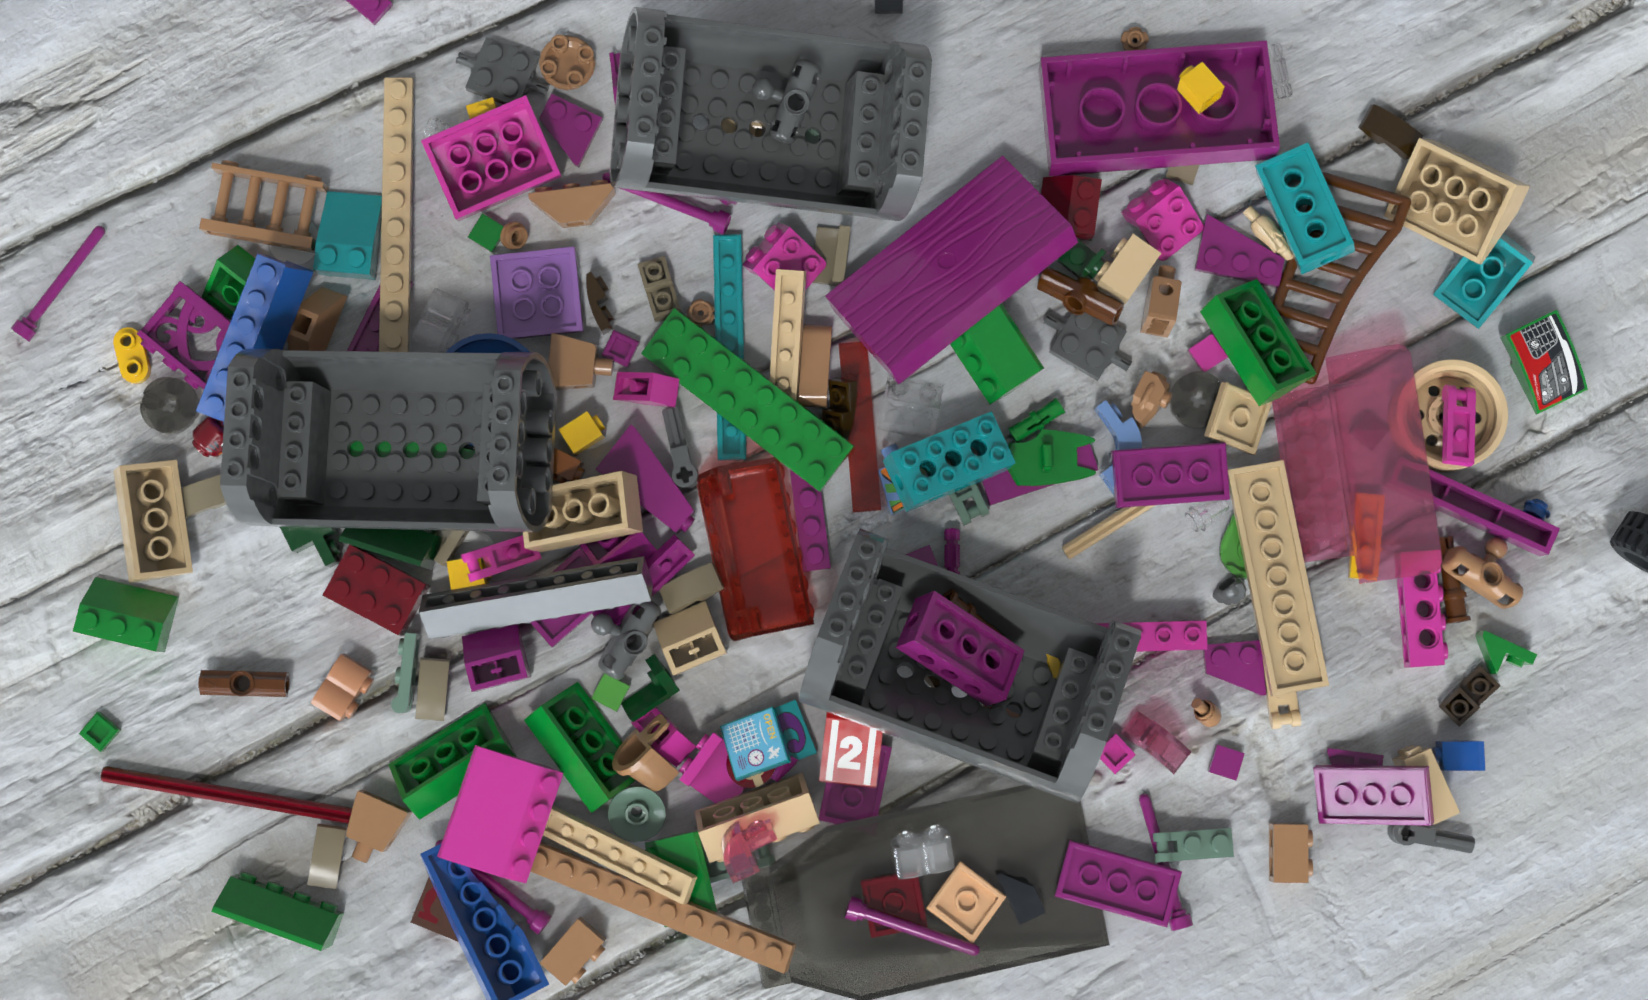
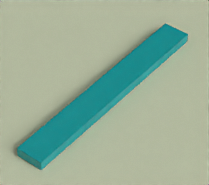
(729, 328)

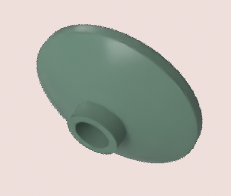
(641, 826)

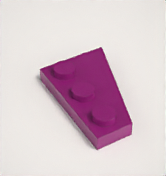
(1236, 256)

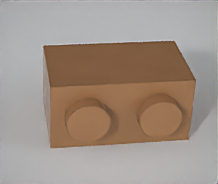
(1290, 853)
(573, 951)

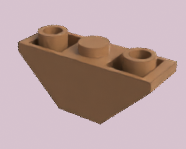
(573, 204)
(316, 321)

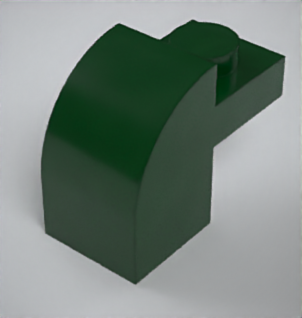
(304, 537)

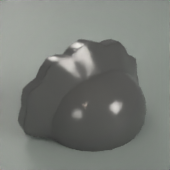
(1230, 591)

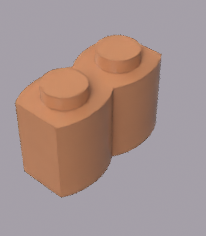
(342, 687)

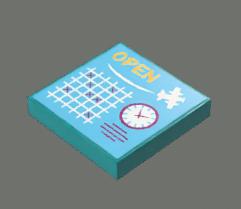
(755, 743)

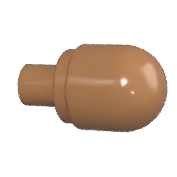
(1206, 712)

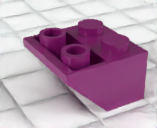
(495, 657)

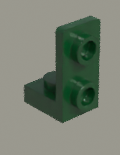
(1082, 260)
(654, 693)

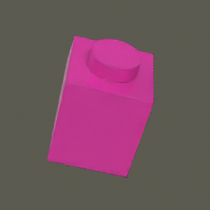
(646, 389)
(671, 743)

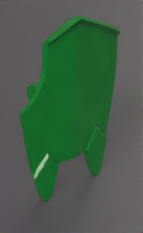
(1049, 459)

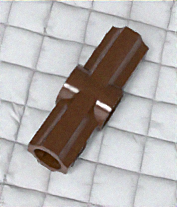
(1080, 296)
(261, 683)

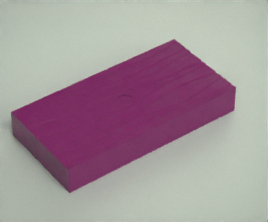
(1129, 116)
(951, 269)

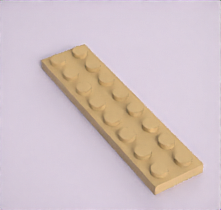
(1277, 578)

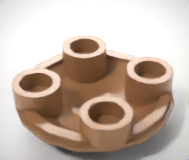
(567, 62)

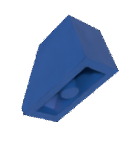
(1460, 755)

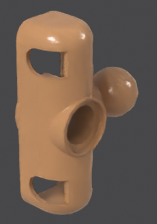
(1495, 583)

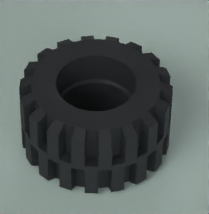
(1632, 539)

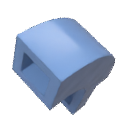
(1124, 434)

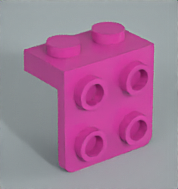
(1164, 217)
(784, 251)
(709, 770)

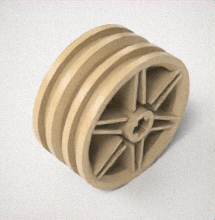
(1490, 406)

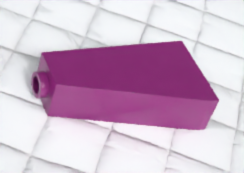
(655, 487)

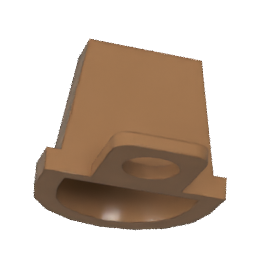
(640, 759)

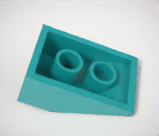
(349, 236)
(1477, 288)

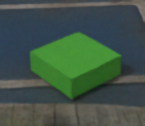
(610, 692)

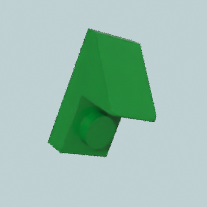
(1496, 648)

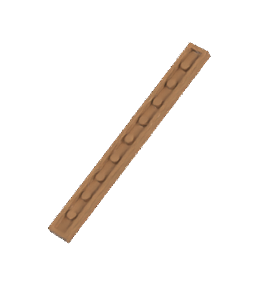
(645, 902)

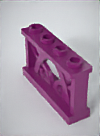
(192, 308)

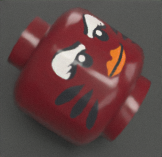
(209, 437)

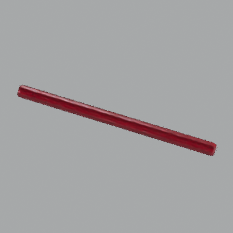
(226, 794)

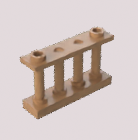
(246, 229)

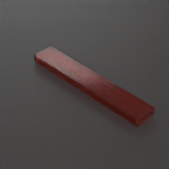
(863, 457)

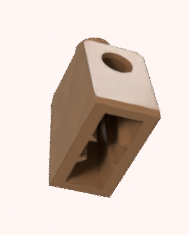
(1161, 303)
(576, 363)
(374, 824)

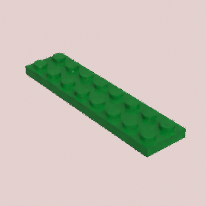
(748, 399)

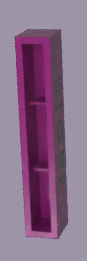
(1492, 515)

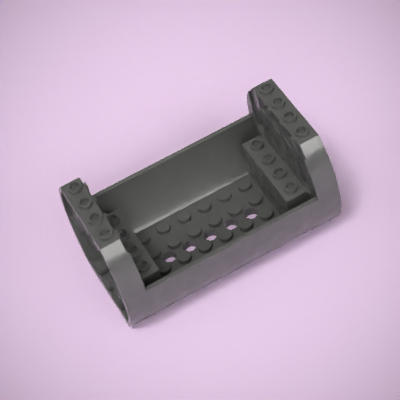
(864, 108)
(302, 411)
(1061, 718)

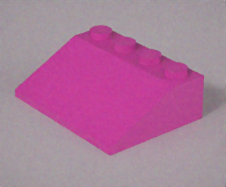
(491, 158)
(500, 814)

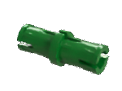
(1036, 420)

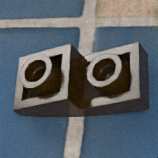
(1389, 129)
(596, 295)
(842, 405)
(1469, 695)

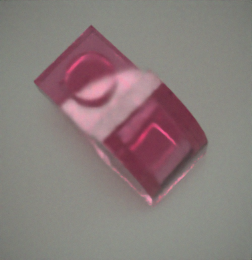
(1156, 742)
(739, 845)

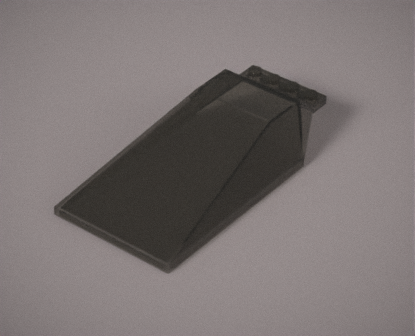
(1003, 830)

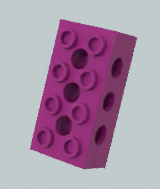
(960, 648)

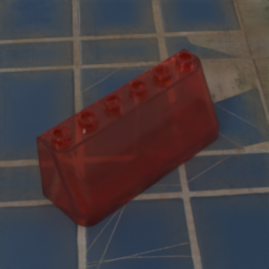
(755, 548)

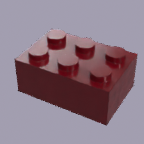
(376, 590)

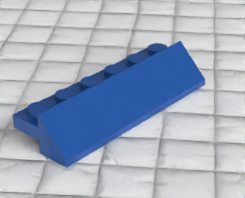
(259, 322)

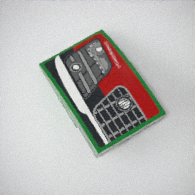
(1545, 362)

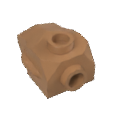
(1150, 397)

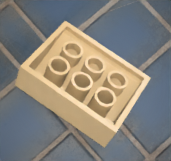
(1457, 199)

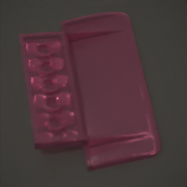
(1361, 466)

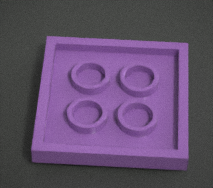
(537, 293)

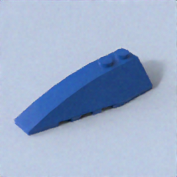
(485, 932)

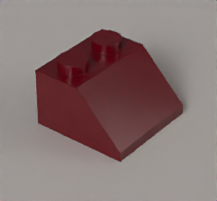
(1075, 200)

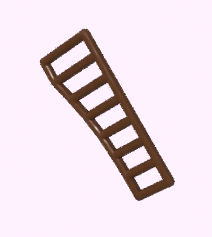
(1356, 276)

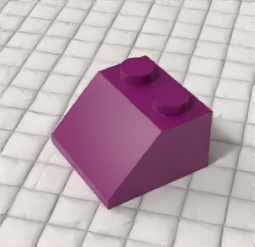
(619, 548)

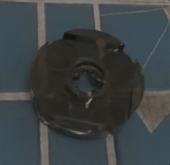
(1188, 386)
(154, 401)

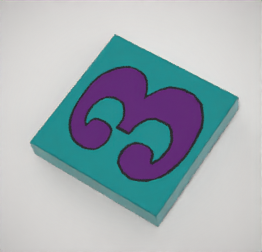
(795, 731)

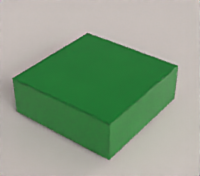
(486, 233)
(100, 731)

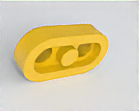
(130, 355)

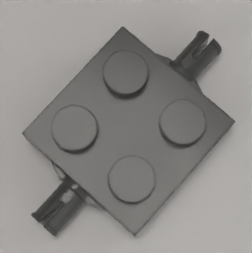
(502, 72)
(1087, 343)

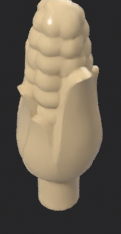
(1267, 231)

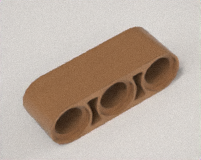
(815, 365)

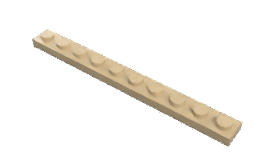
(396, 215)

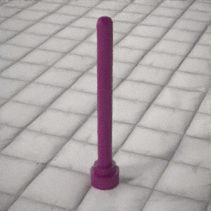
(717, 220)
(26, 326)
(859, 910)
(535, 918)
(1179, 918)

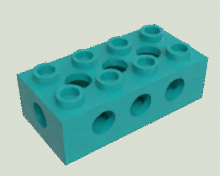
(1312, 191)
(954, 443)

